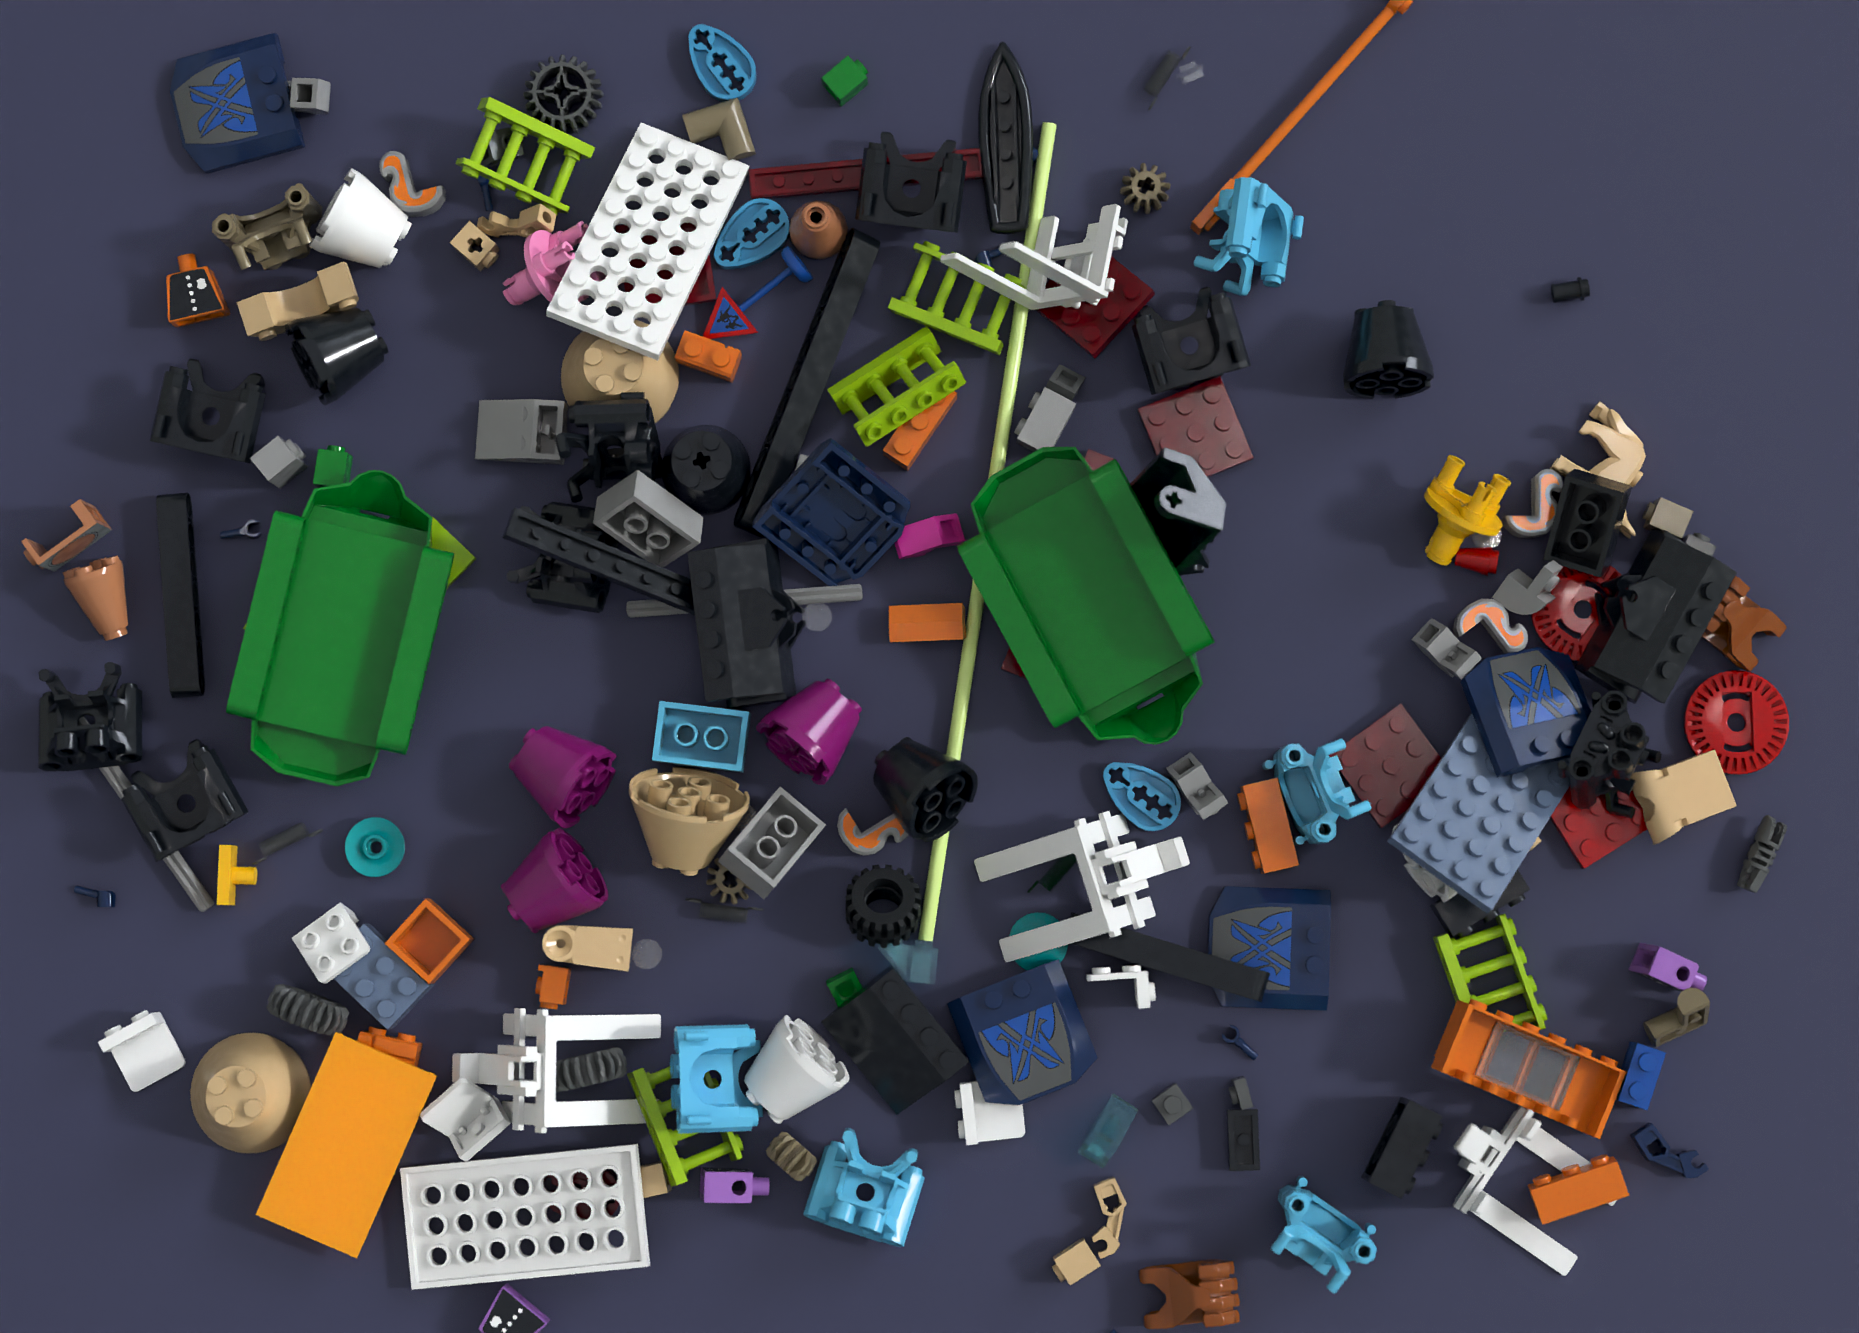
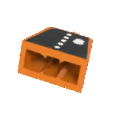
(193, 294)

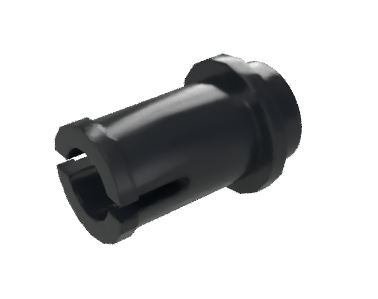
(1570, 290)

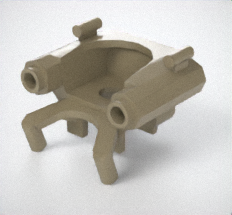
(273, 233)

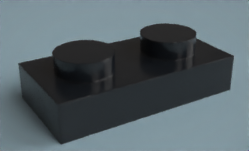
(1243, 1139)

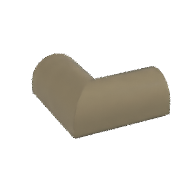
(722, 120)
(1690, 1014)

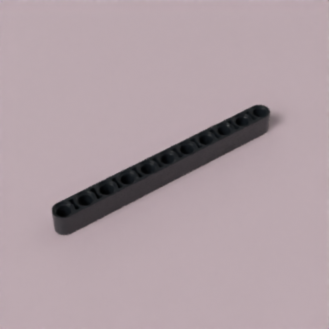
(809, 375)

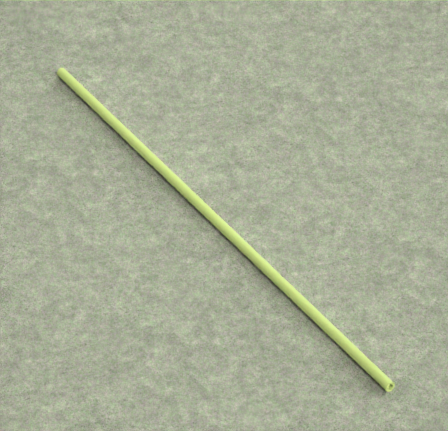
(997, 463)

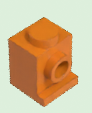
(553, 985)

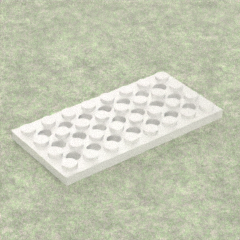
(685, 267)
(534, 1169)

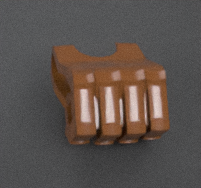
(1737, 622)
(1193, 1293)

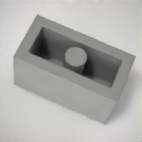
(1046, 420)
(280, 461)

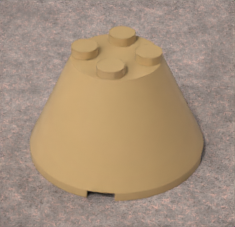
(603, 370)
(686, 815)
(249, 1092)

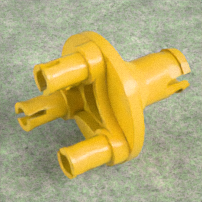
(1461, 513)

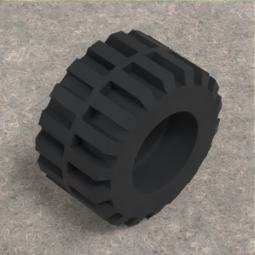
(883, 927)

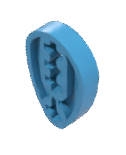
(736, 57)
(745, 219)
(1154, 783)

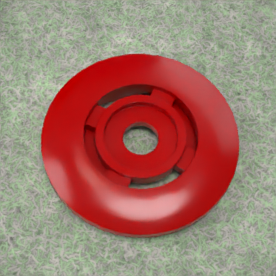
(1568, 592)
(1763, 713)

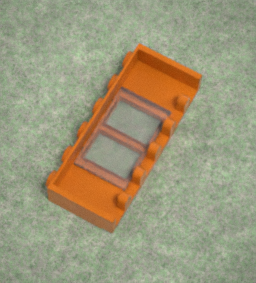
(1529, 1067)

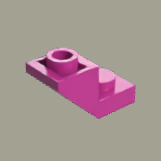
(929, 534)

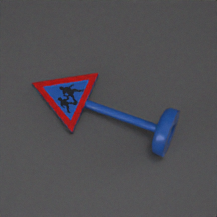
(728, 318)

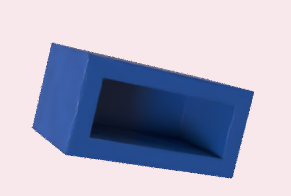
(1642, 1070)

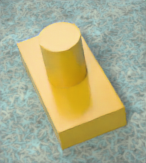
(230, 874)

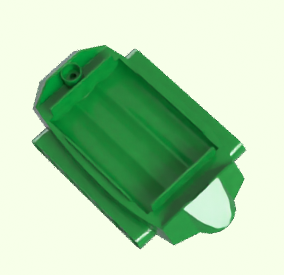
(1086, 595)
(340, 631)

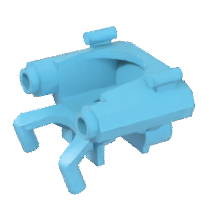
(1256, 234)
(1314, 790)
(708, 1049)
(835, 1200)
(1322, 1234)

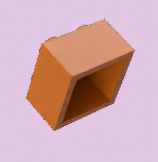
(429, 941)

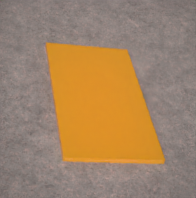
(346, 1145)

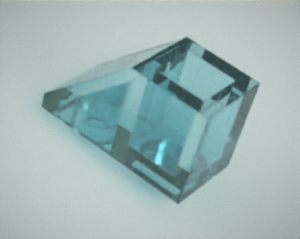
(913, 962)

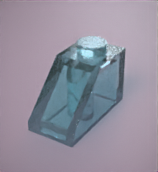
(1108, 1131)

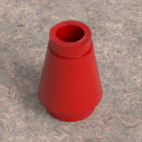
(1478, 559)

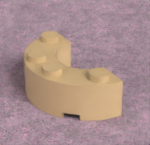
(329, 292)

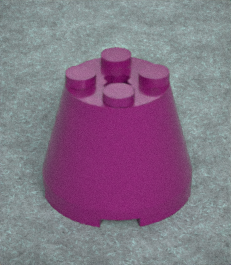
(812, 729)
(563, 772)
(554, 883)

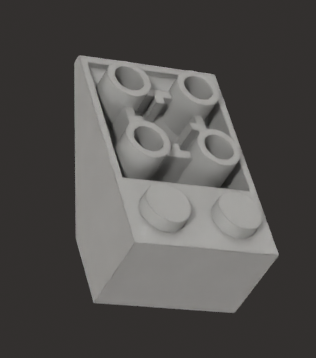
(520, 430)

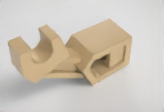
(529, 221)
(1111, 1231)

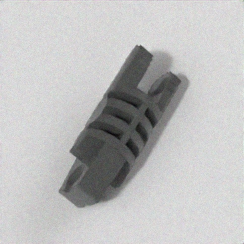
(1761, 853)

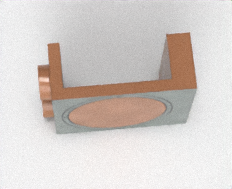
(93, 529)

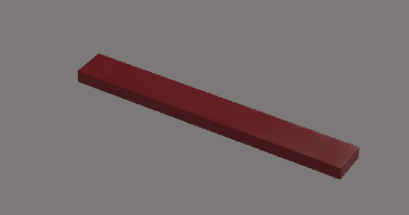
(834, 176)

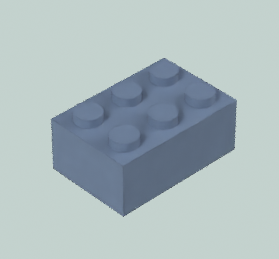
(383, 981)

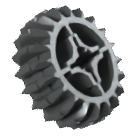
(576, 94)
(307, 1010)
(590, 1069)

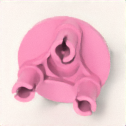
(546, 262)

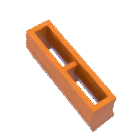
(927, 622)

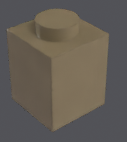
(1667, 516)

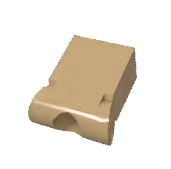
(1682, 794)
(589, 946)

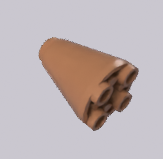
(821, 238)
(101, 595)

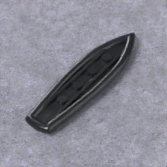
(1006, 143)

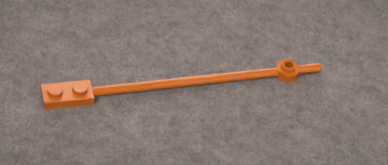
(1207, 218)

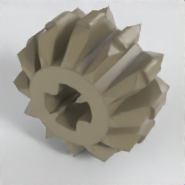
(1139, 179)
(720, 879)
(791, 1156)

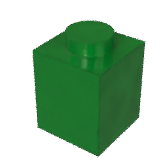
(845, 80)
(332, 466)

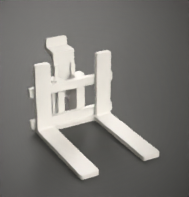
(1081, 277)
(1131, 867)
(508, 1068)
(1481, 1155)

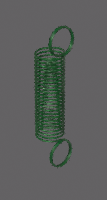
(1051, 882)

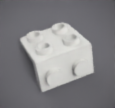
(332, 943)
(1143, 988)
(144, 1050)
(467, 1117)
(986, 1120)

